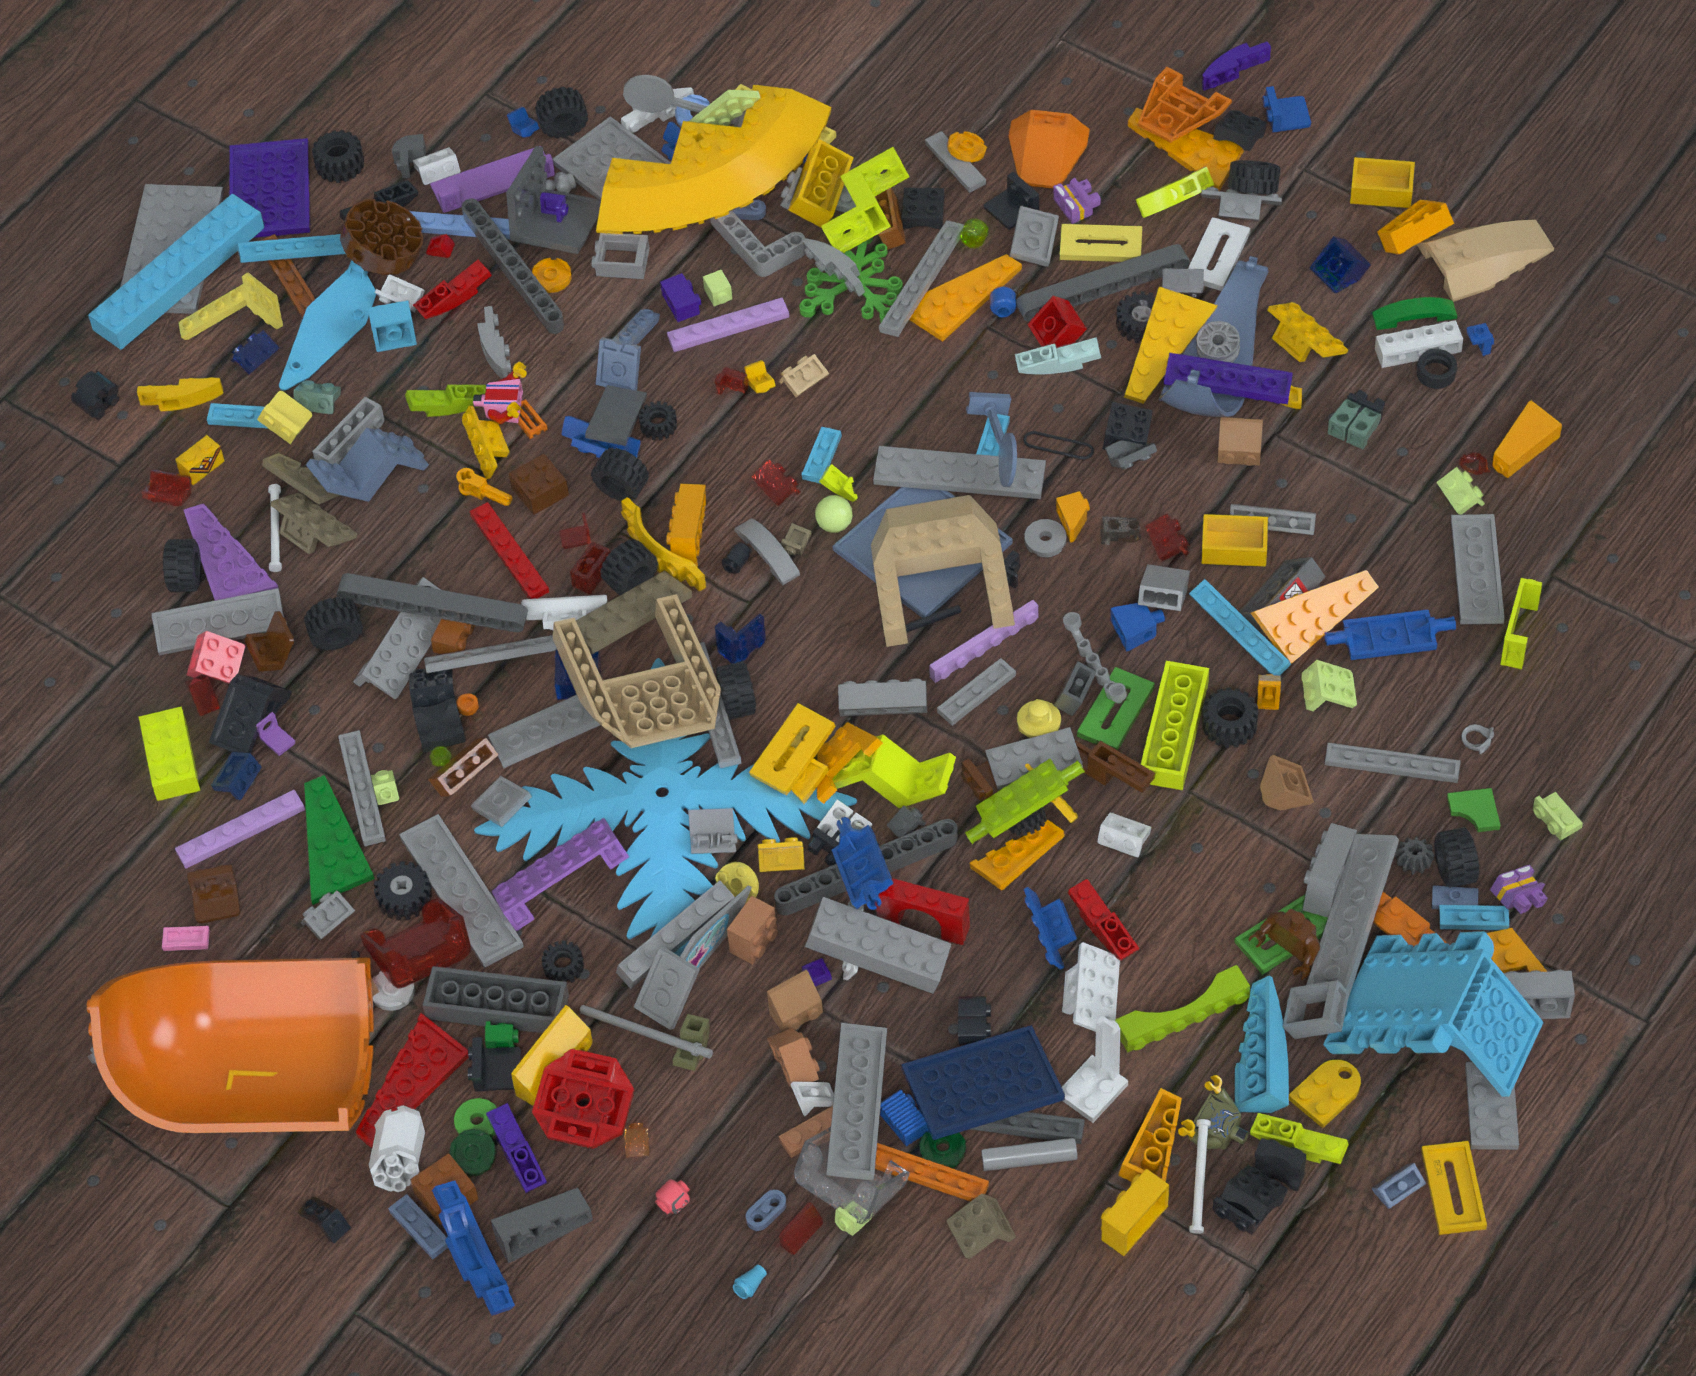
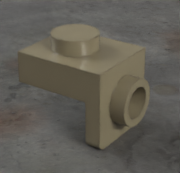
(796, 540)

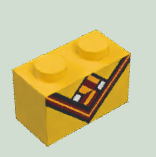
(200, 459)

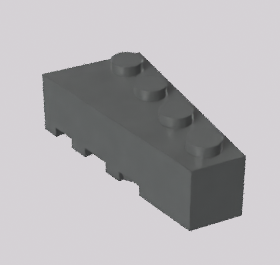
(540, 1223)

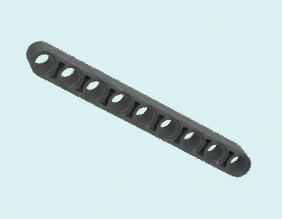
(505, 257)
(1105, 280)
(432, 602)
(892, 850)

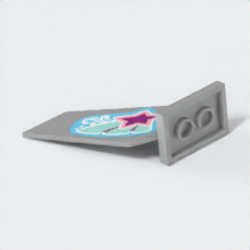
(674, 975)

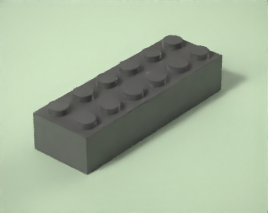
(492, 997)

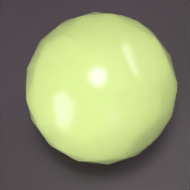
(833, 514)

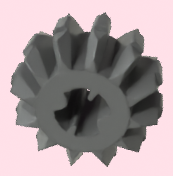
(1414, 855)

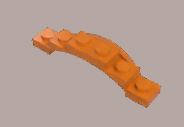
(1399, 919)

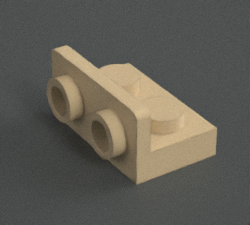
(804, 375)

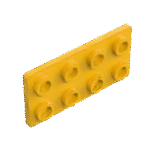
(1300, 333)

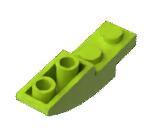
(443, 402)

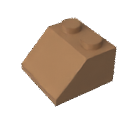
(1240, 441)
(794, 1002)

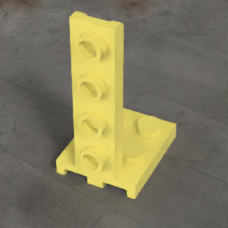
(250, 293)

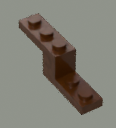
(1106, 762)

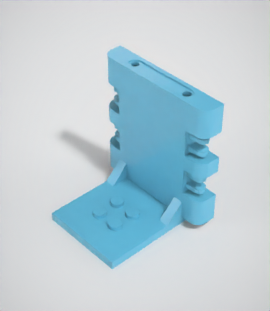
(1439, 999)

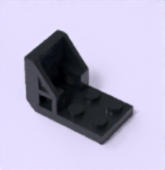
(243, 707)

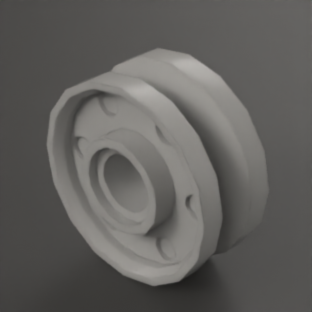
(1220, 333)

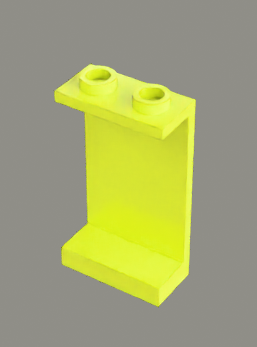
(1515, 645)

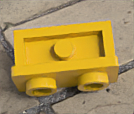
(781, 856)

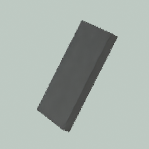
(616, 415)

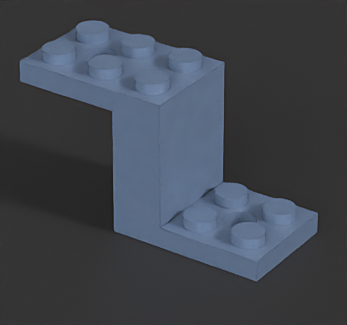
(367, 464)

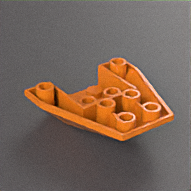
(1046, 146)

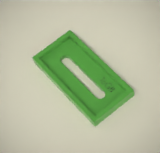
(1114, 736)
(1267, 959)

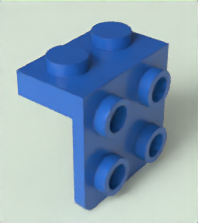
(1285, 112)

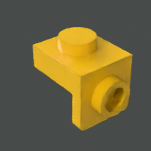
(758, 377)

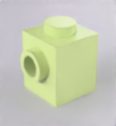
(717, 288)

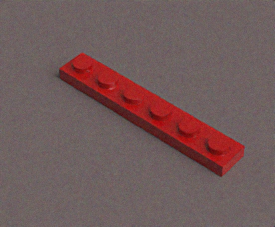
(509, 551)

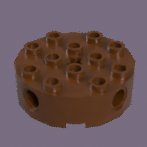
(381, 237)

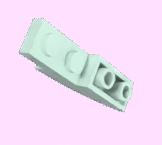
(1058, 360)

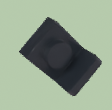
(1012, 566)

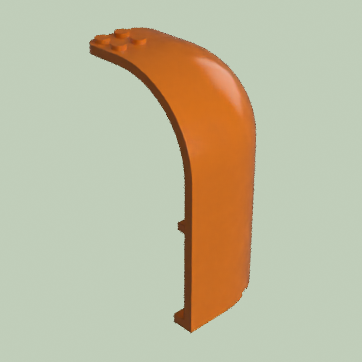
(181, 1027)

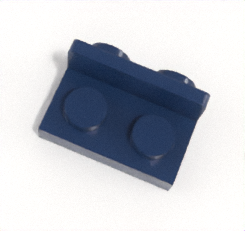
(237, 774)

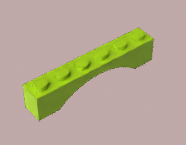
(1144, 1027)

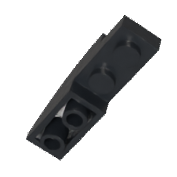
(399, 193)

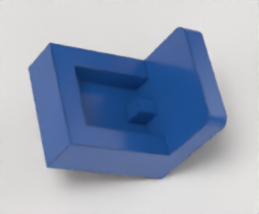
(521, 123)
(1481, 335)

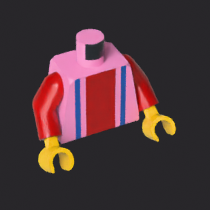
(503, 397)

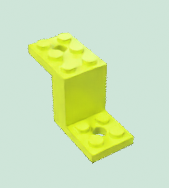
(863, 185)
(898, 774)

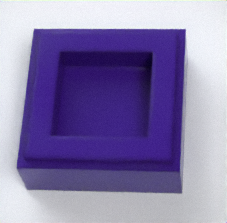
(818, 972)

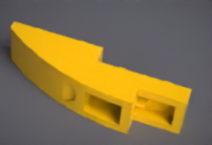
(187, 394)

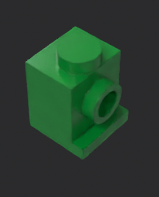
(500, 1035)

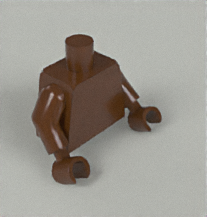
(1294, 934)

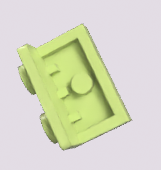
(1460, 491)

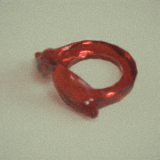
(1483, 465)

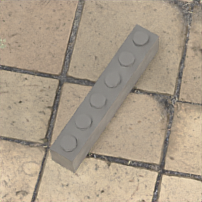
(675, 933)

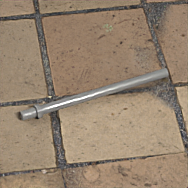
(695, 1048)

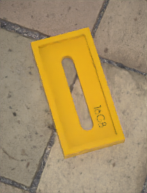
(802, 756)
(1460, 1156)

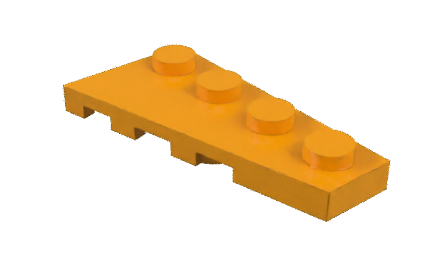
(1011, 861)

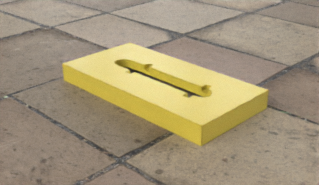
(1100, 252)

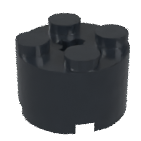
(95, 394)

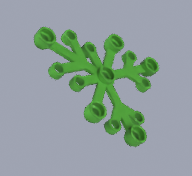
(826, 296)

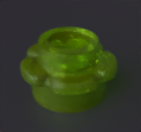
(440, 752)

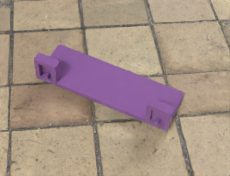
(483, 181)
(555, 866)

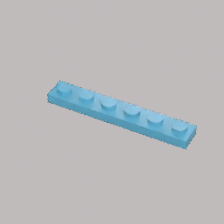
(290, 248)
(1240, 628)

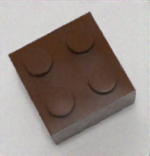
(538, 484)

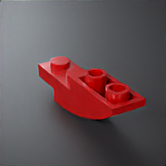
(457, 291)
(1101, 921)

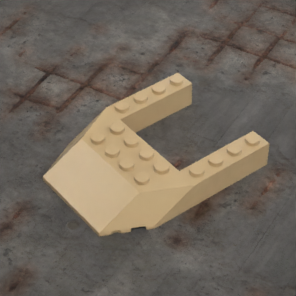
(937, 538)
(648, 703)

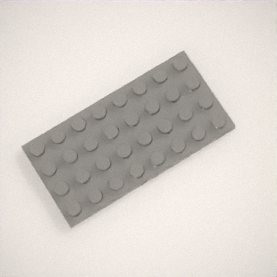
(162, 219)

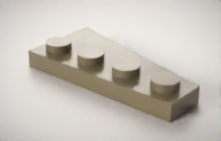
(297, 477)

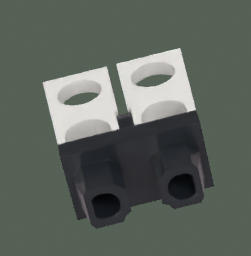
(827, 833)

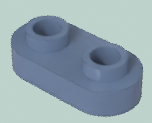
(753, 211)
(763, 1210)

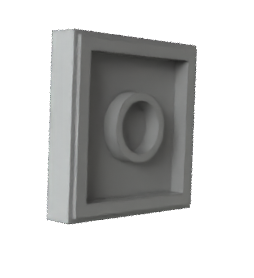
(501, 801)

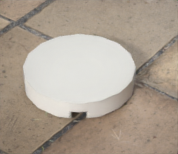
(390, 997)

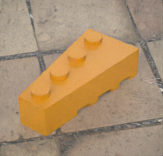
(687, 521)
(1154, 1140)

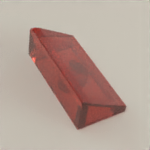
(800, 1229)

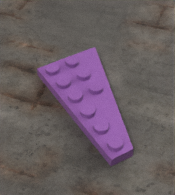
(225, 561)

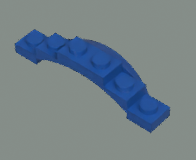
(470, 1249)

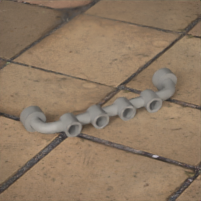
(1114, 691)

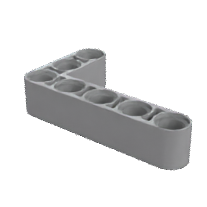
(759, 258)

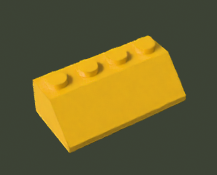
(562, 1034)

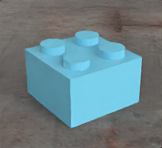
(392, 326)

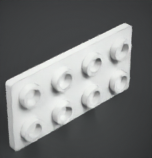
(1091, 987)

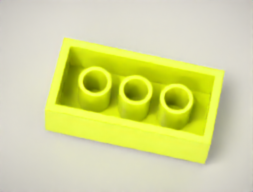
(169, 753)

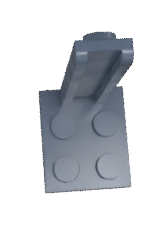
(621, 355)

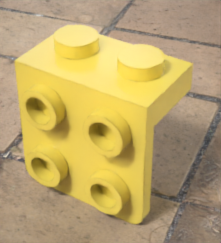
(285, 416)

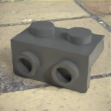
(1124, 453)

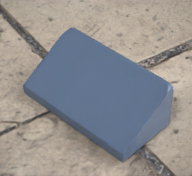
(1399, 1185)

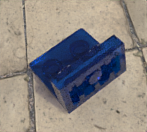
(739, 645)

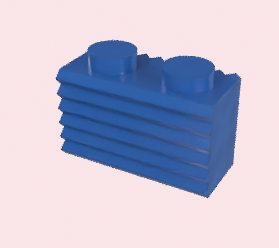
(903, 1117)

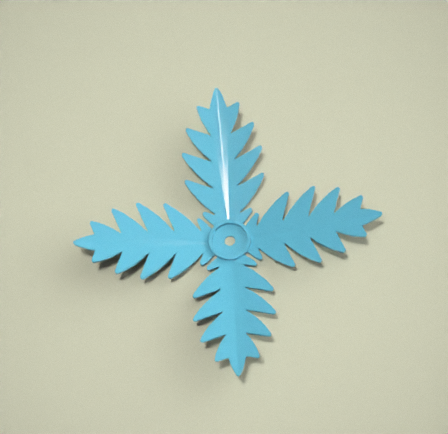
(664, 839)

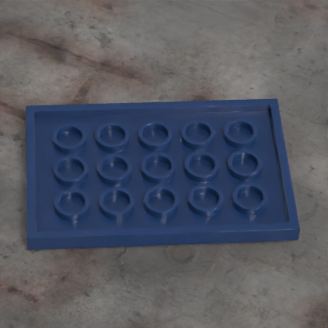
(982, 1082)

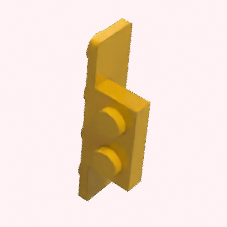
(486, 441)

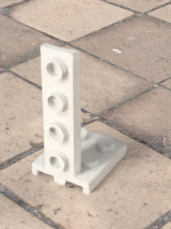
(1098, 1079)

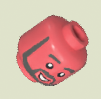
(672, 1196)

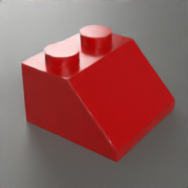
(1057, 323)

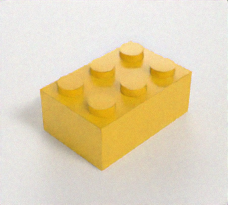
(1382, 182)
(1234, 540)
(1134, 1211)

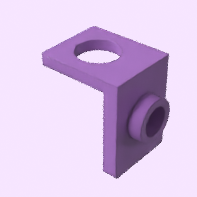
(274, 736)

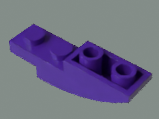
(1228, 65)
(516, 1148)

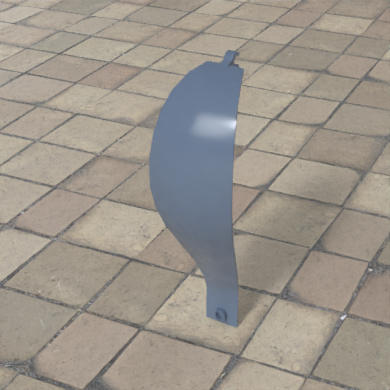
(1238, 307)

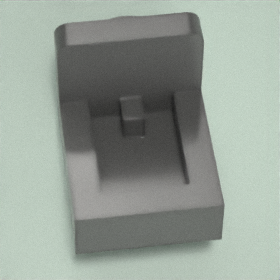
(906, 821)

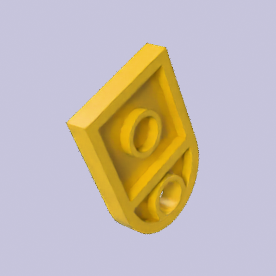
(1325, 1092)

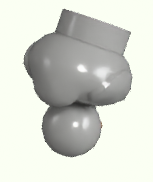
(562, 182)

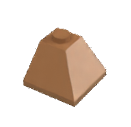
(1284, 785)

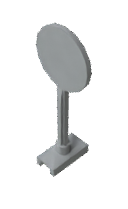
(654, 95)

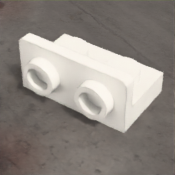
(437, 165)
(1123, 834)

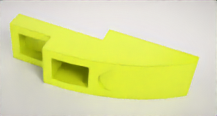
(1175, 192)
(1291, 1134)

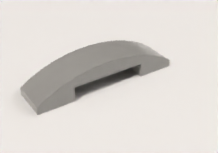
(769, 549)

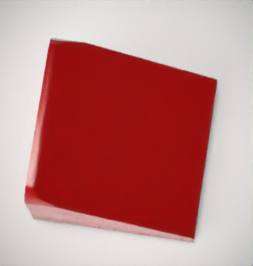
(440, 246)

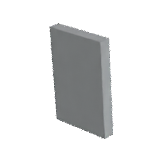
(1034, 236)

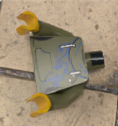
(1224, 1119)

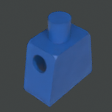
(1135, 624)

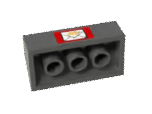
(1289, 580)

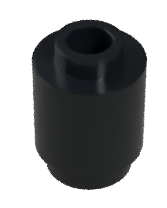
(736, 558)

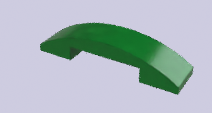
(1413, 309)

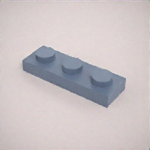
(419, 1226)

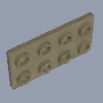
(307, 523)

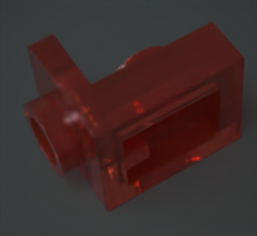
(733, 379)

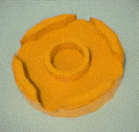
(966, 146)
(552, 274)

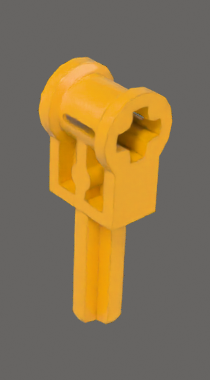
(477, 486)

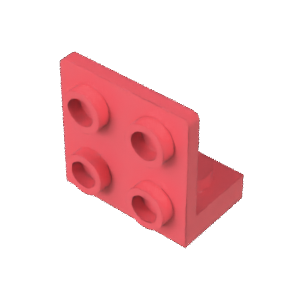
(215, 657)

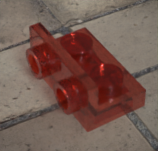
(774, 481)
(1166, 537)

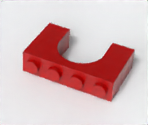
(946, 908)

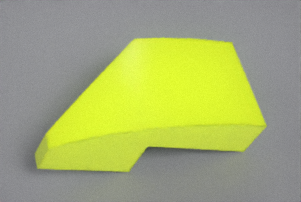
(838, 483)

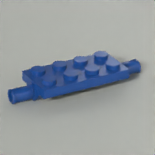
(1390, 634)
(861, 864)

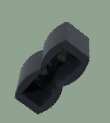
(973, 1019)

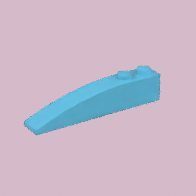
(1263, 1065)

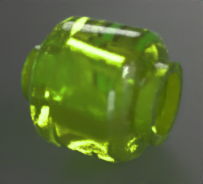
(974, 233)

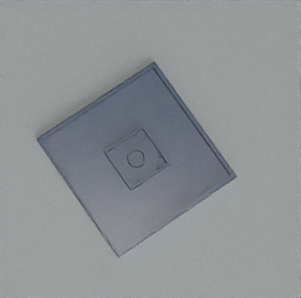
(918, 591)

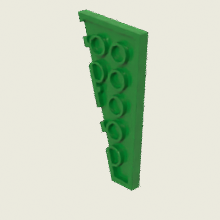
(333, 851)

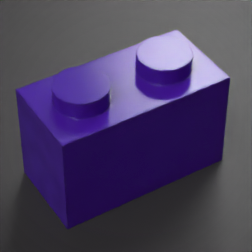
(680, 297)

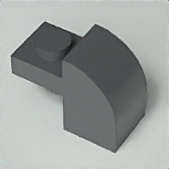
(407, 150)

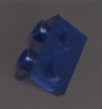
(255, 352)

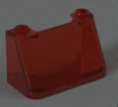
(412, 953)

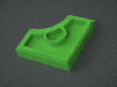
(1477, 807)

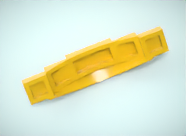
(667, 561)

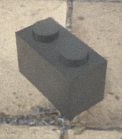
(1075, 688)

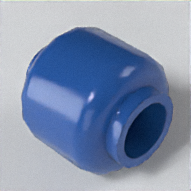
(1003, 301)

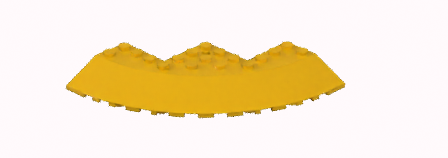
(713, 166)

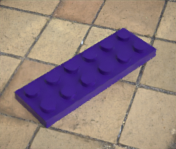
(1231, 378)

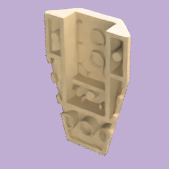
(1485, 254)

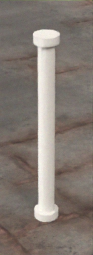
(274, 565)
(1200, 1176)

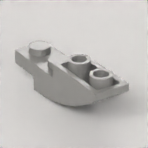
(834, 262)
(493, 344)

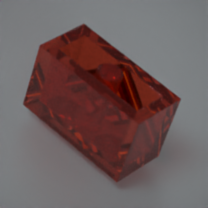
(587, 570)

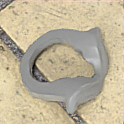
(1488, 733)

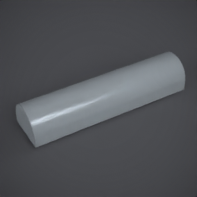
(1279, 519)
(1029, 1154)

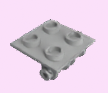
(712, 831)

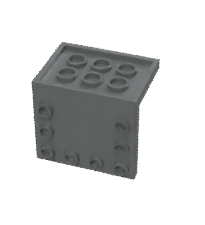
(541, 229)

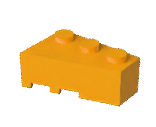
(1415, 225)

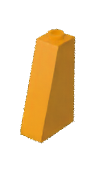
(1526, 439)

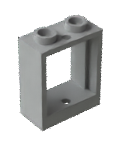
(621, 242)
(1334, 1011)

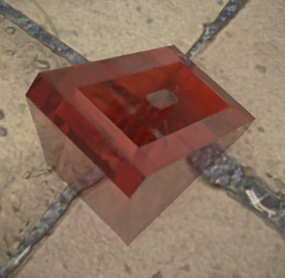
(202, 694)

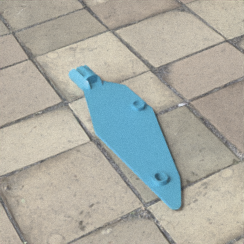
(329, 324)

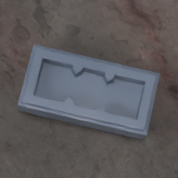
(1453, 896)

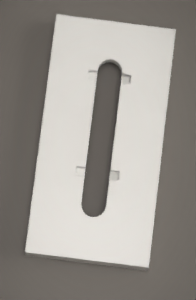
(1237, 238)

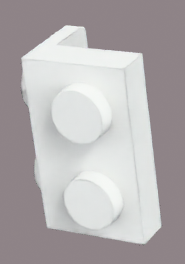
(398, 290)

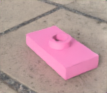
(185, 938)

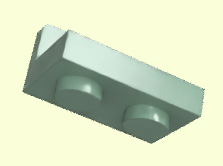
(317, 397)

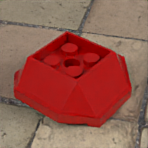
(579, 1077)

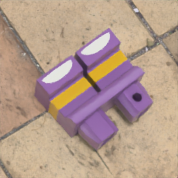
(1075, 201)
(1518, 889)

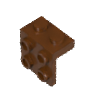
(271, 648)
(979, 779)
(214, 893)

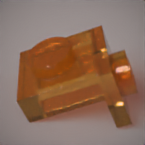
(636, 1140)

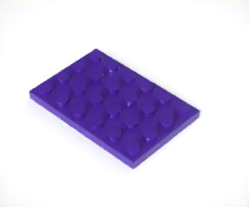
(274, 182)

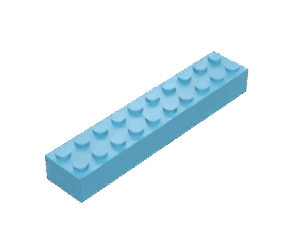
(176, 271)

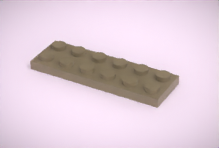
(628, 611)

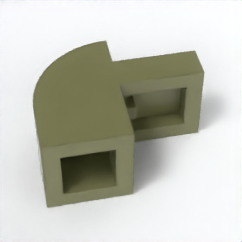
(693, 1030)

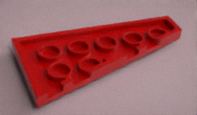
(416, 1072)

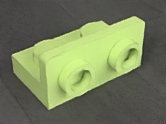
(1556, 815)

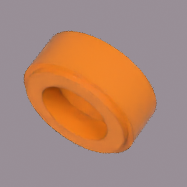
(467, 704)

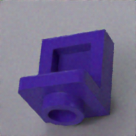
(554, 204)

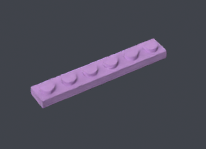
(728, 324)
(980, 643)
(239, 829)

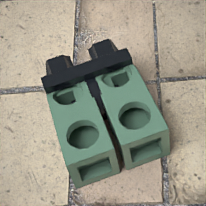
(1356, 419)

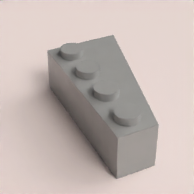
(1327, 869)

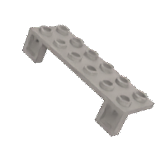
(399, 651)

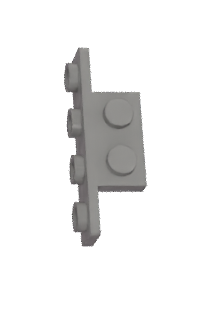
(1238, 205)

